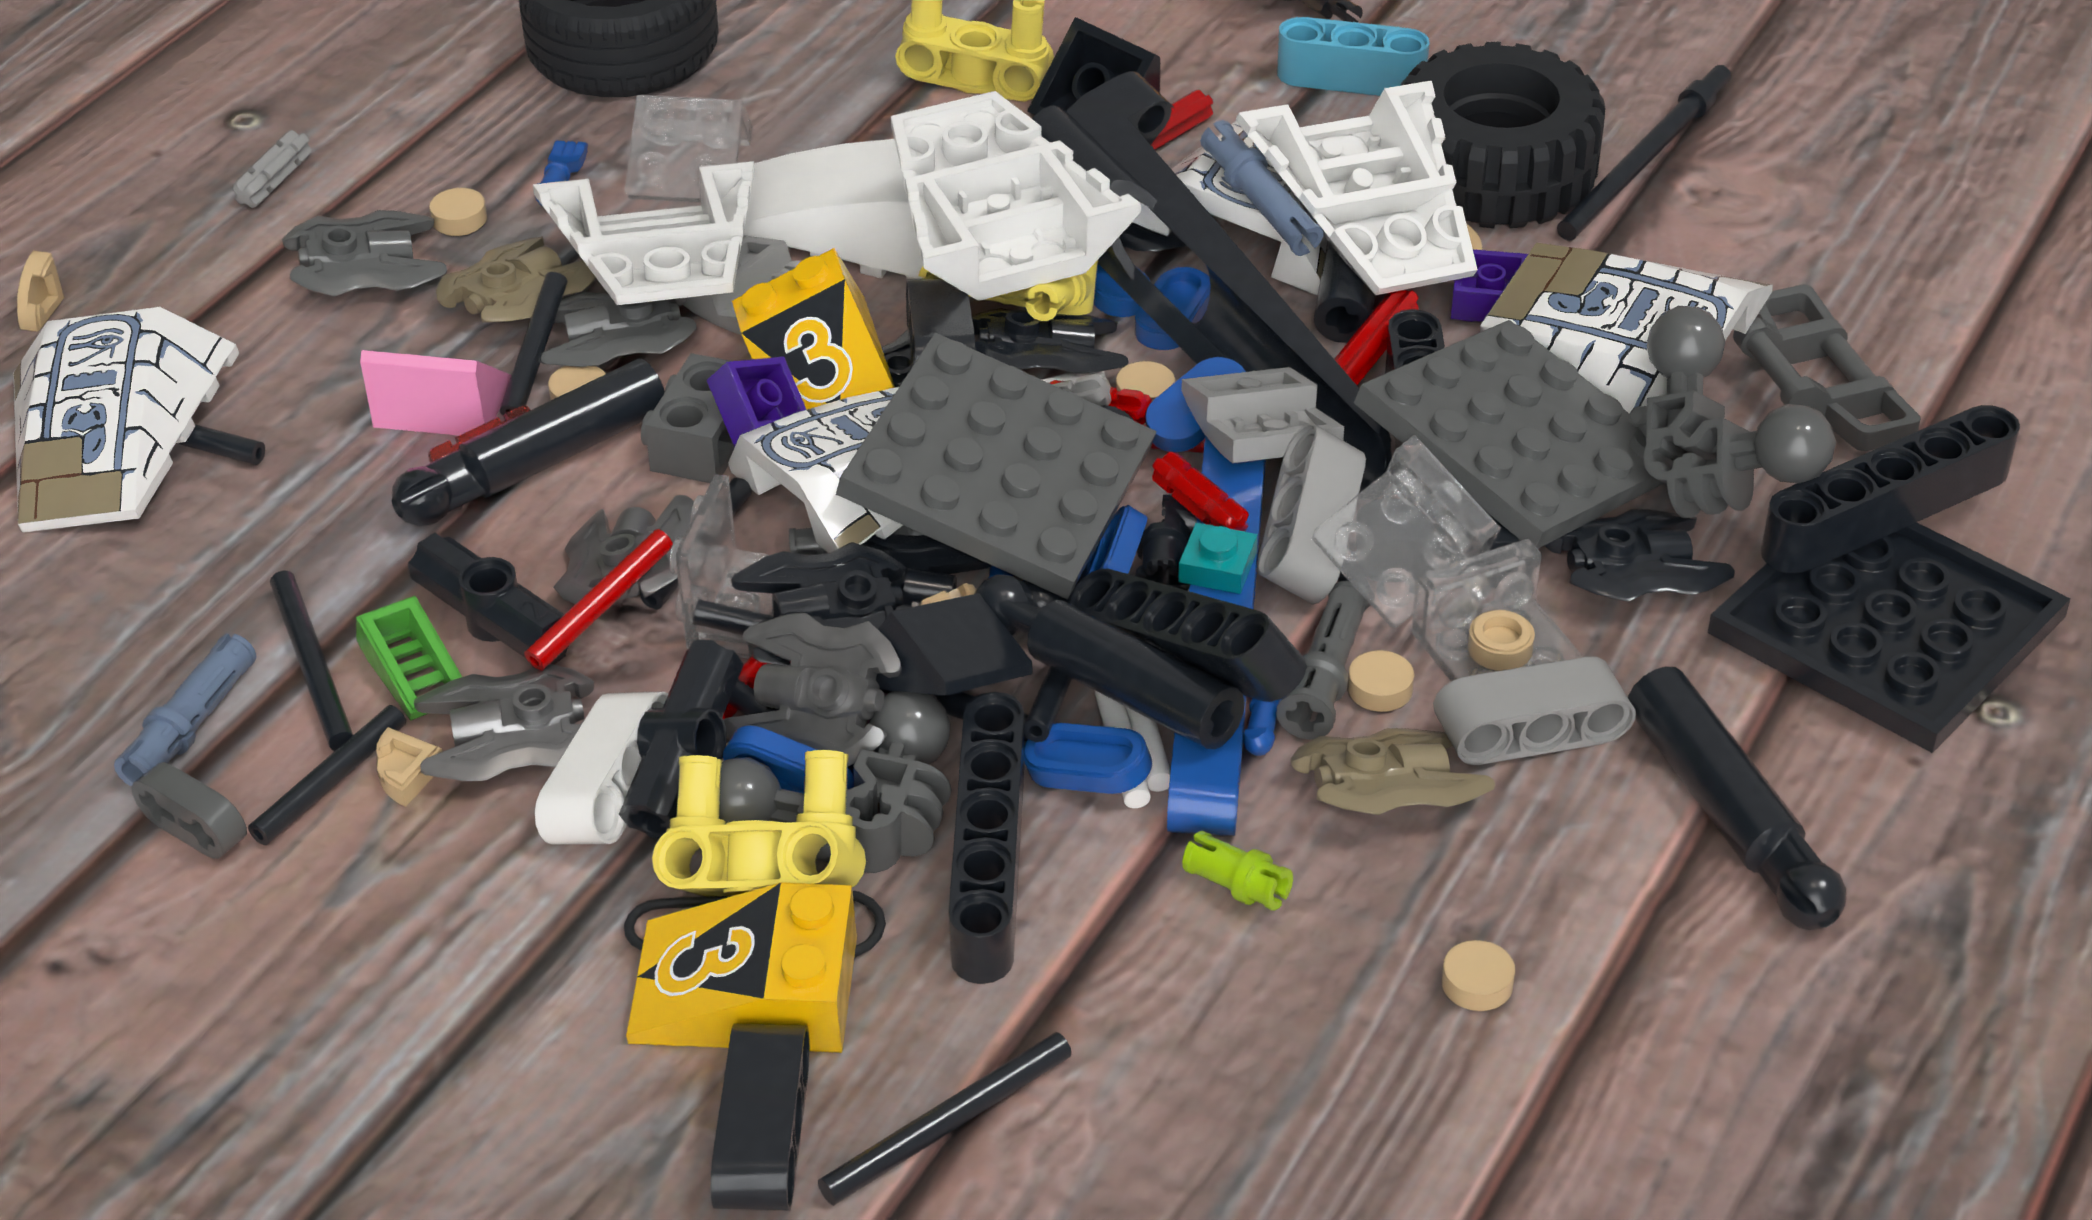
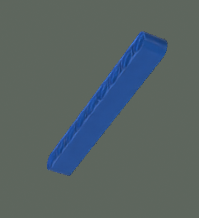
(1201, 779)

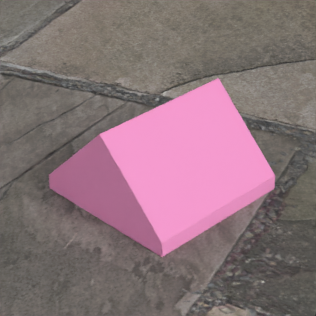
(431, 392)

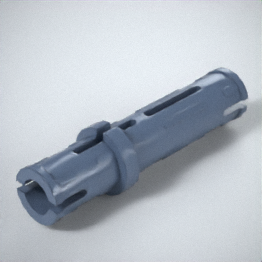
(1248, 172)
(172, 727)

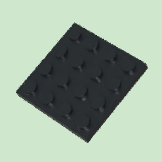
(1895, 629)

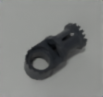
(1165, 543)

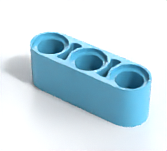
(1347, 54)

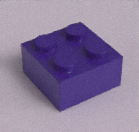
(1477, 294)
(754, 394)

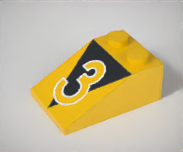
(819, 327)
(748, 960)

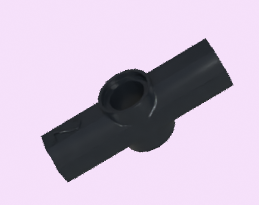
(483, 592)
(684, 727)

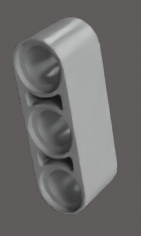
(1313, 484)
(1533, 710)

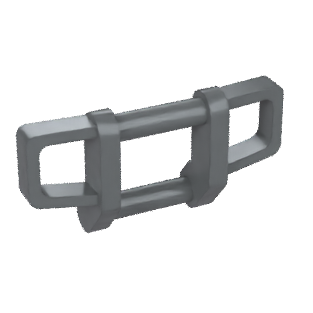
(1819, 338)

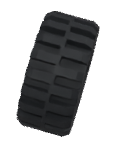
(1515, 130)

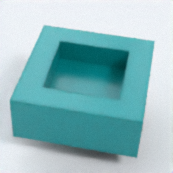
(1218, 558)

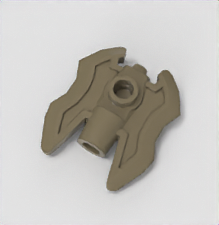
(509, 281)
(1387, 771)

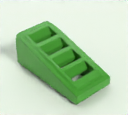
(396, 623)

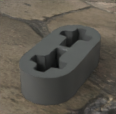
(189, 810)

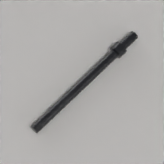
(1692, 103)

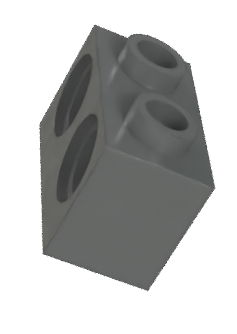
(686, 427)

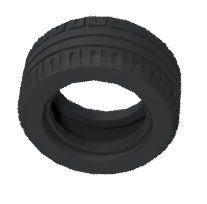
(618, 44)

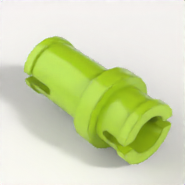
(1247, 874)

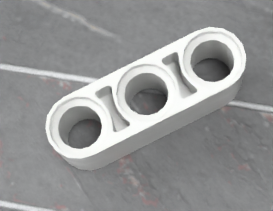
(595, 773)

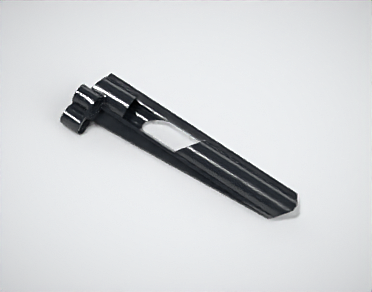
(1245, 315)

